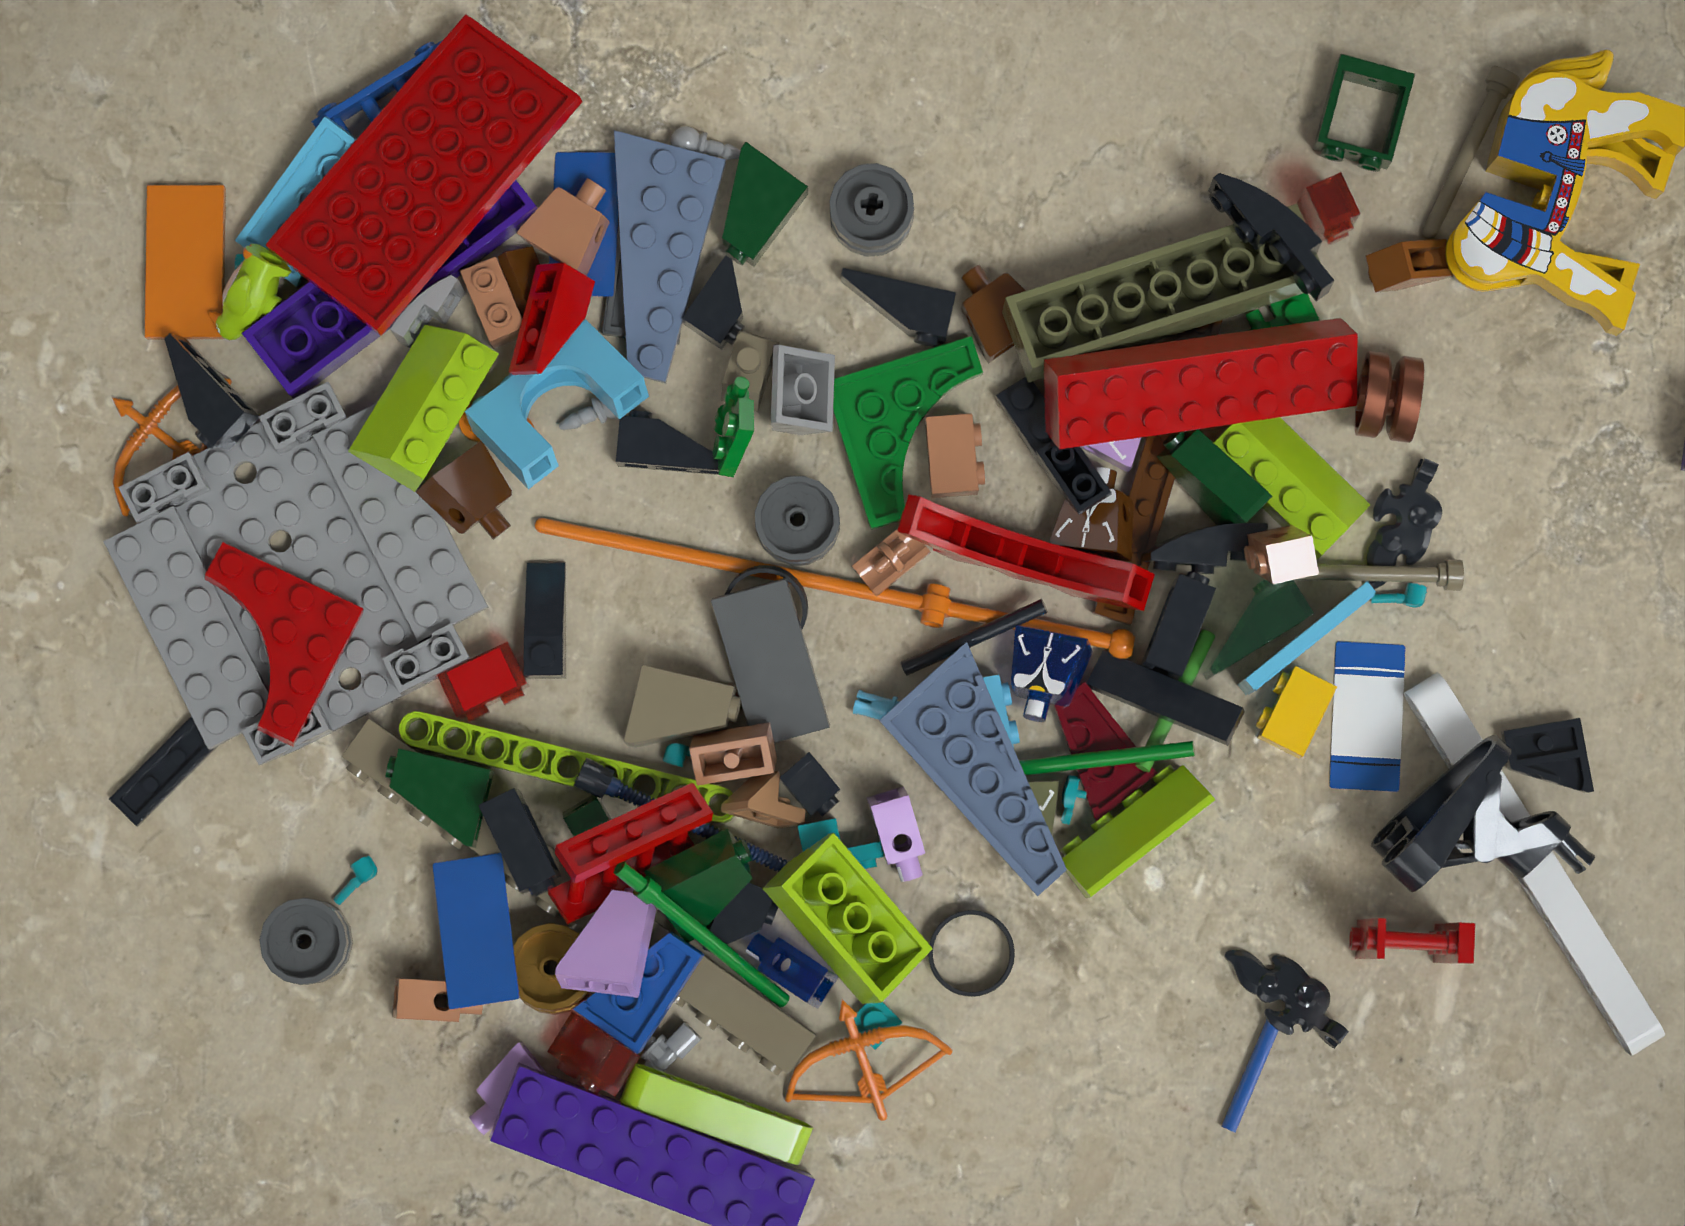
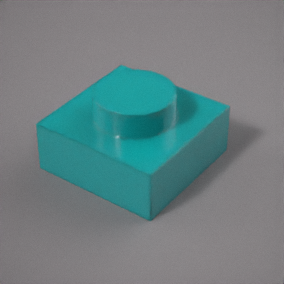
(874, 1016)

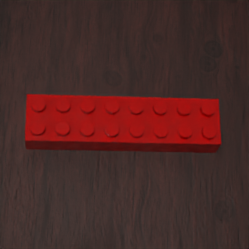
(1200, 383)

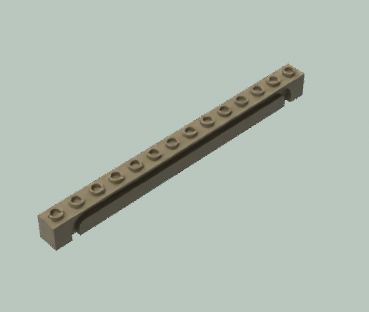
(709, 989)

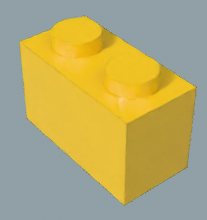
(1295, 712)

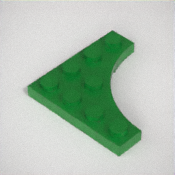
(881, 412)

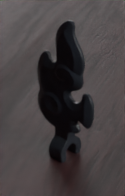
(1416, 517)
(1303, 996)

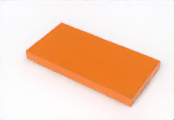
(184, 260)

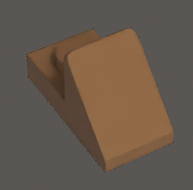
(759, 802)

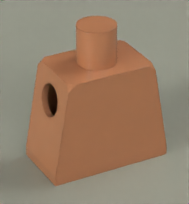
(568, 226)
(416, 1001)

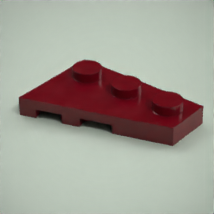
(1093, 729)

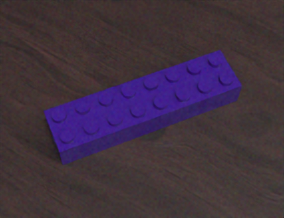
(315, 335)
(646, 1154)

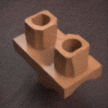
(889, 561)

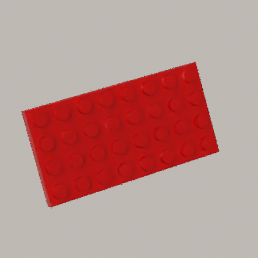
(423, 174)

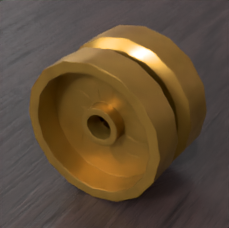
(532, 955)

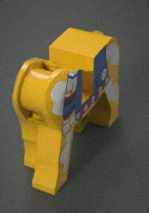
(1544, 141)

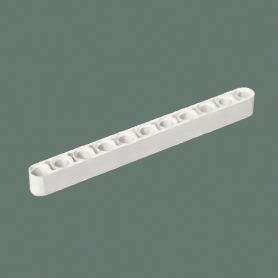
(1547, 883)

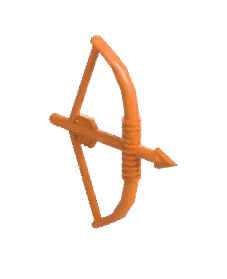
(147, 426)
(870, 1081)

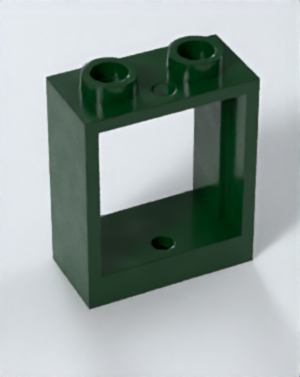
(1376, 77)

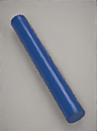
(1250, 1077)

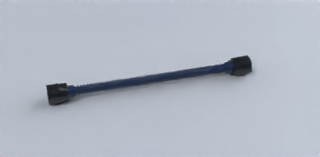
(599, 780)

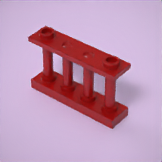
(637, 837)
(1447, 943)

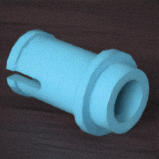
(873, 705)

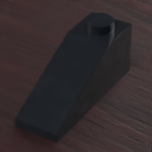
(910, 306)
(208, 398)
(657, 446)
(545, 621)

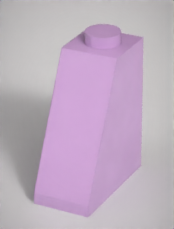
(611, 948)

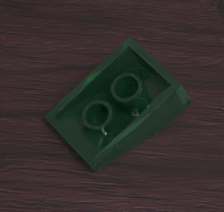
(1263, 618)

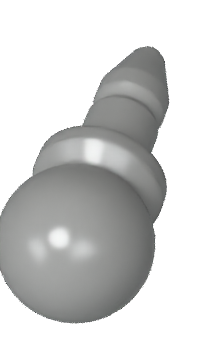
(689, 139)
(587, 415)

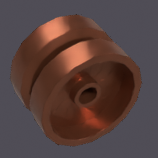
(1391, 396)

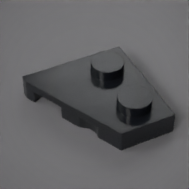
(1551, 753)

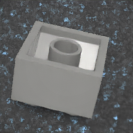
(802, 391)

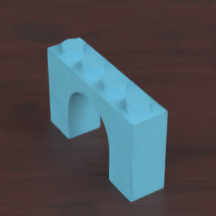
(583, 362)

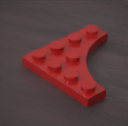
(300, 630)

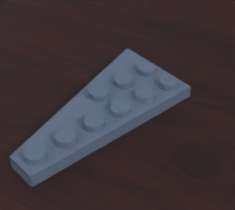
(663, 225)
(965, 750)

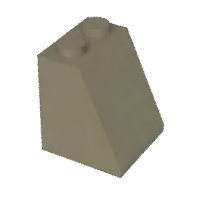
(678, 707)

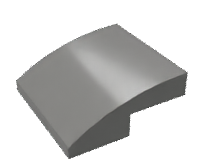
(436, 302)

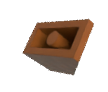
(1408, 265)

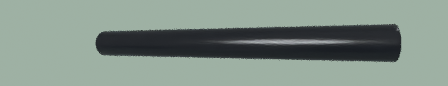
(974, 637)

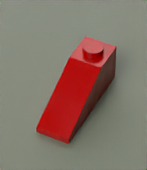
(552, 314)

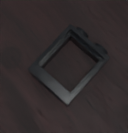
(1179, 625)
(520, 842)

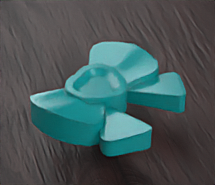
(1069, 795)

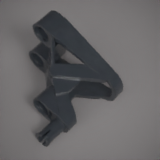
(1467, 803)

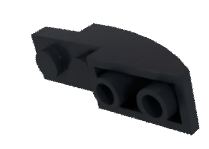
(1264, 219)
(1067, 467)
(1203, 548)

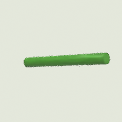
(1192, 668)

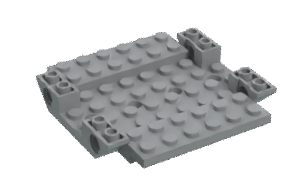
(349, 536)

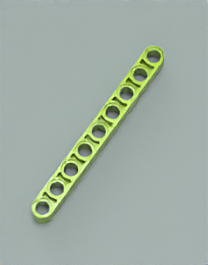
(551, 757)

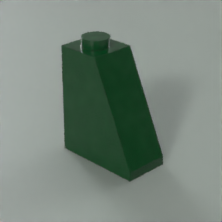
(759, 205)
(1212, 478)
(442, 791)
(705, 877)

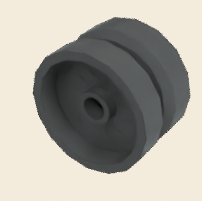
(875, 187)
(797, 544)
(329, 946)

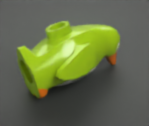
(250, 292)

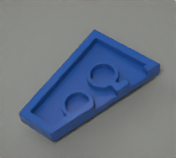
(664, 976)

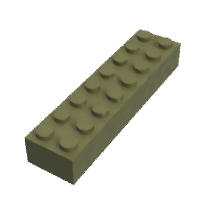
(1146, 298)

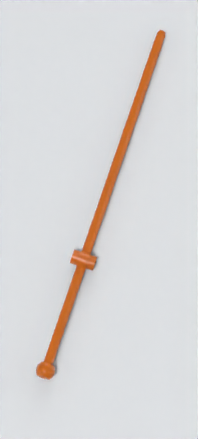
(933, 605)

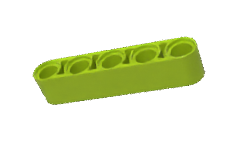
(716, 1114)

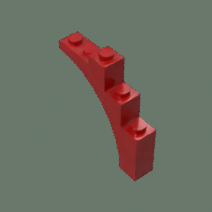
(1025, 557)

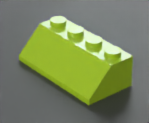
(423, 404)
(1301, 482)
(1135, 830)
(848, 919)

